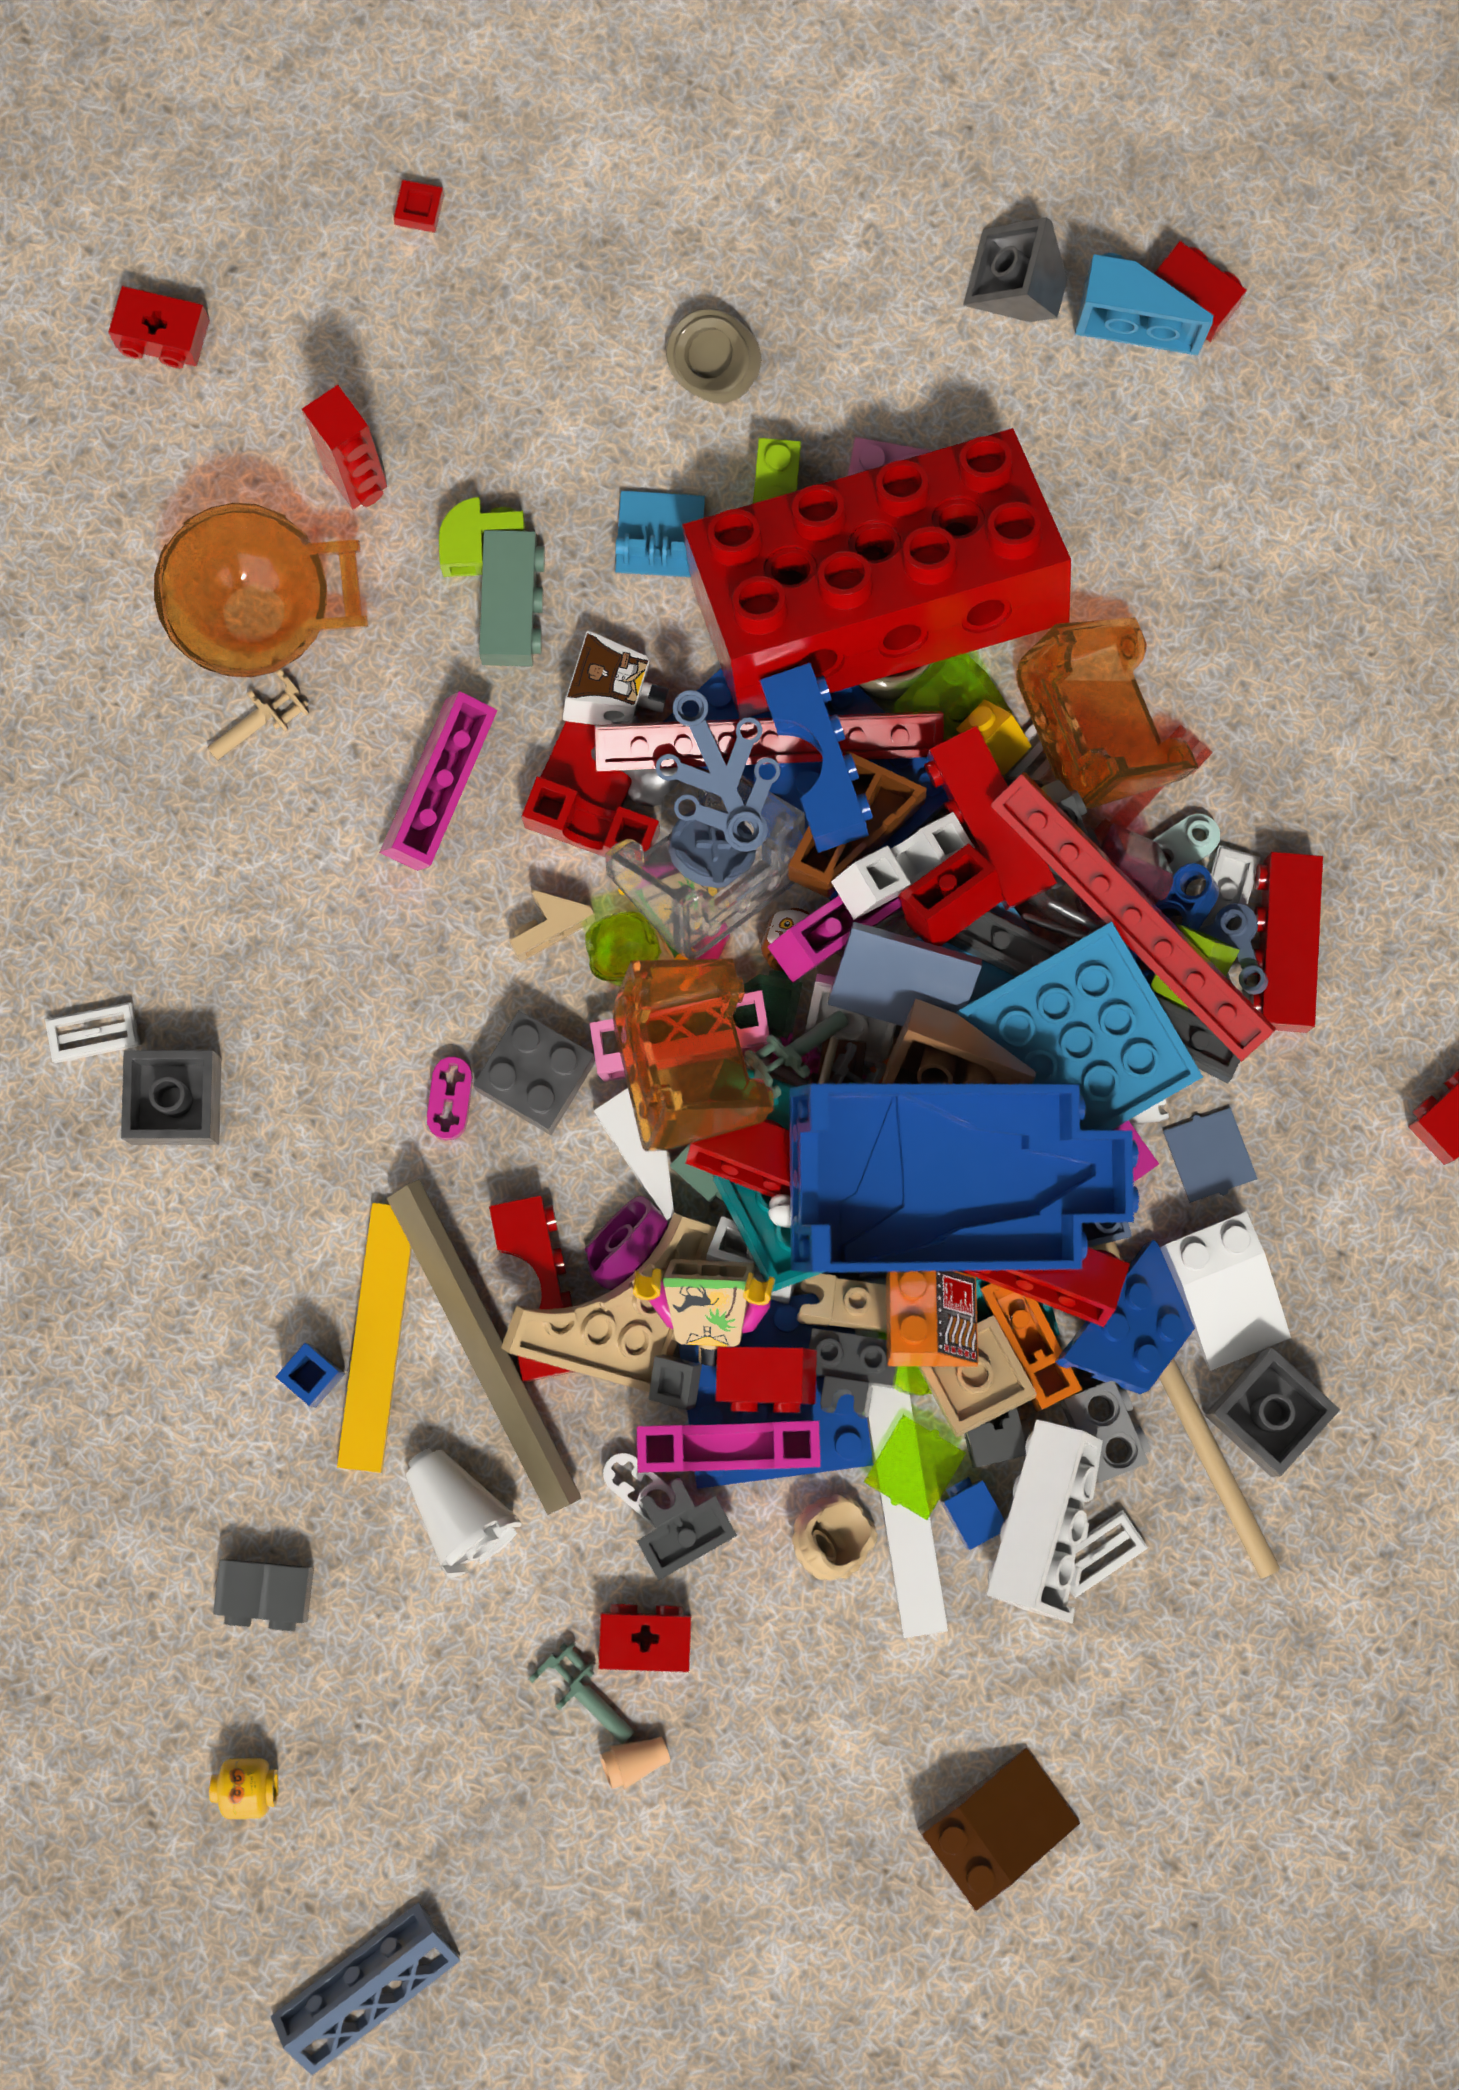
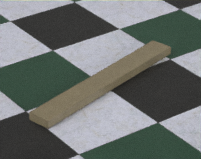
(483, 1347)

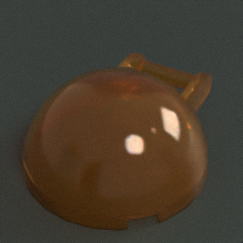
(249, 590)

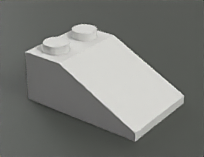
(1227, 1290)

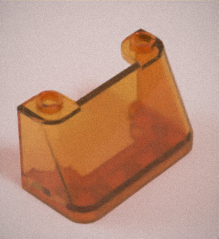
(1094, 714)
(685, 1052)

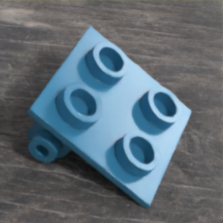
(652, 532)

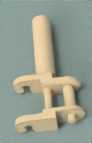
(259, 718)

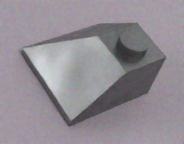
(1018, 272)

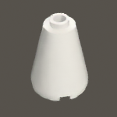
(458, 1512)

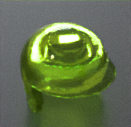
(617, 941)

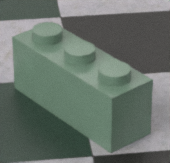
(510, 598)

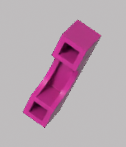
(728, 1447)

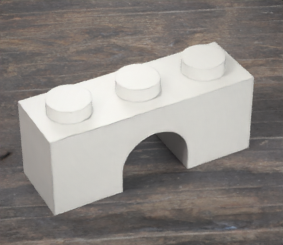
(890, 871)

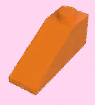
(1032, 1344)

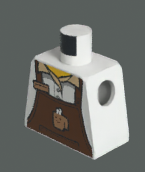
(610, 684)

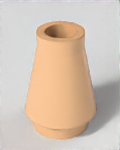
(632, 1761)

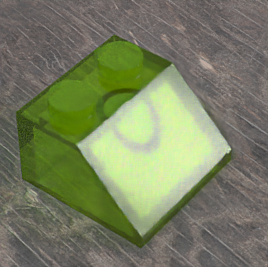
(951, 687)

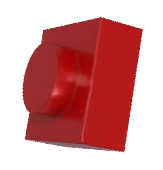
(418, 206)

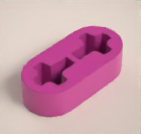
(439, 1097)

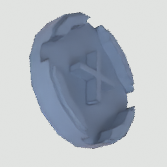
(705, 855)

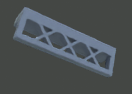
(358, 1986)

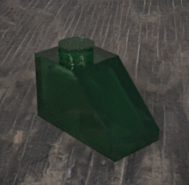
(780, 1001)

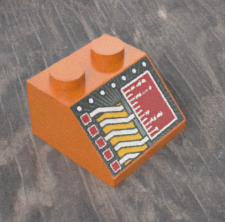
(931, 1319)

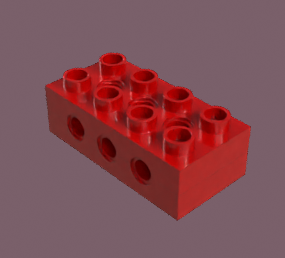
(881, 569)

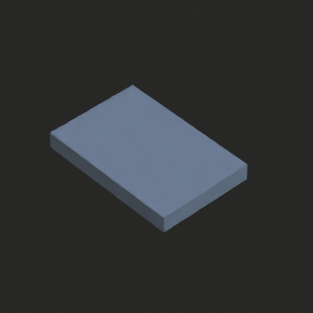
(887, 971)

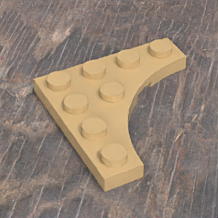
(617, 1331)

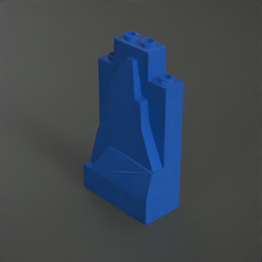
(950, 1177)

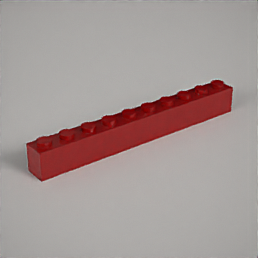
(761, 1161)

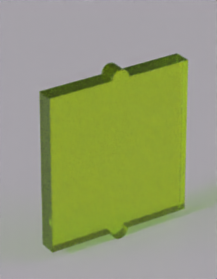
(914, 1467)

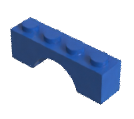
(799, 710)

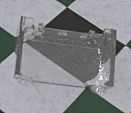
(700, 916)

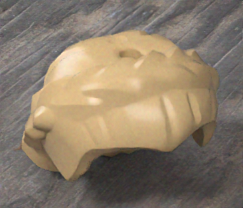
(833, 1537)

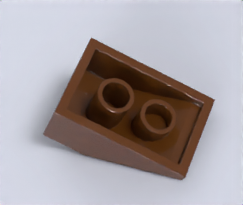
(999, 1829)

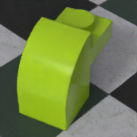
(463, 535)

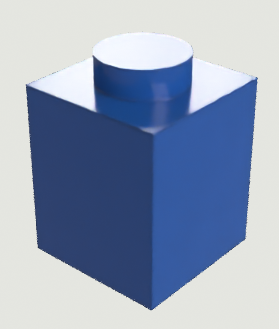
(310, 1375)
(972, 1512)

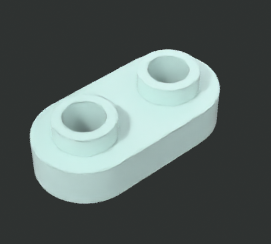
(1183, 847)

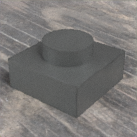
(675, 1381)

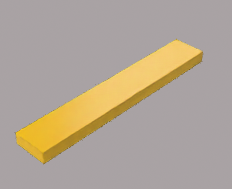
(375, 1343)

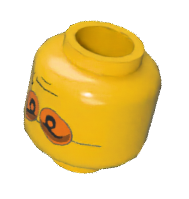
(244, 1788)

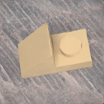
(561, 920)

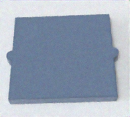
(1210, 1155)

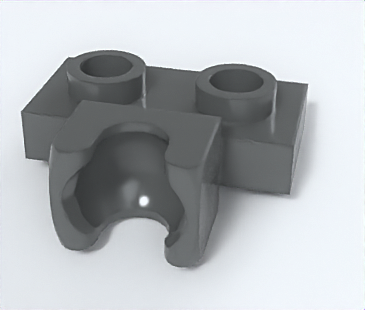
(851, 1367)
(683, 1531)

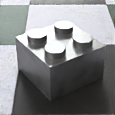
(534, 1072)
(171, 1097)
(1272, 1412)

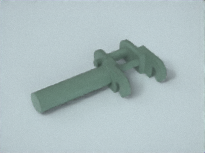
(793, 1052)
(585, 1693)

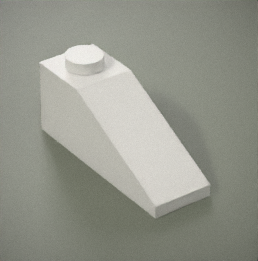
(649, 1167)

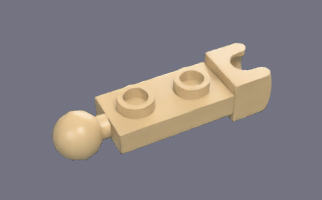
(844, 1304)

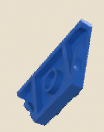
(1141, 1332)

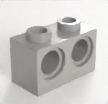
(1115, 1425)

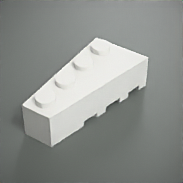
(1046, 1522)

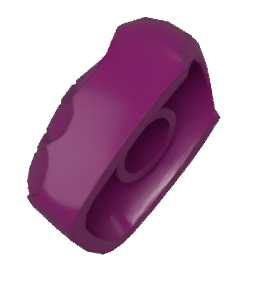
(625, 1242)

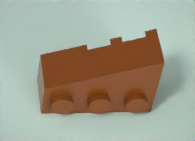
(892, 804)

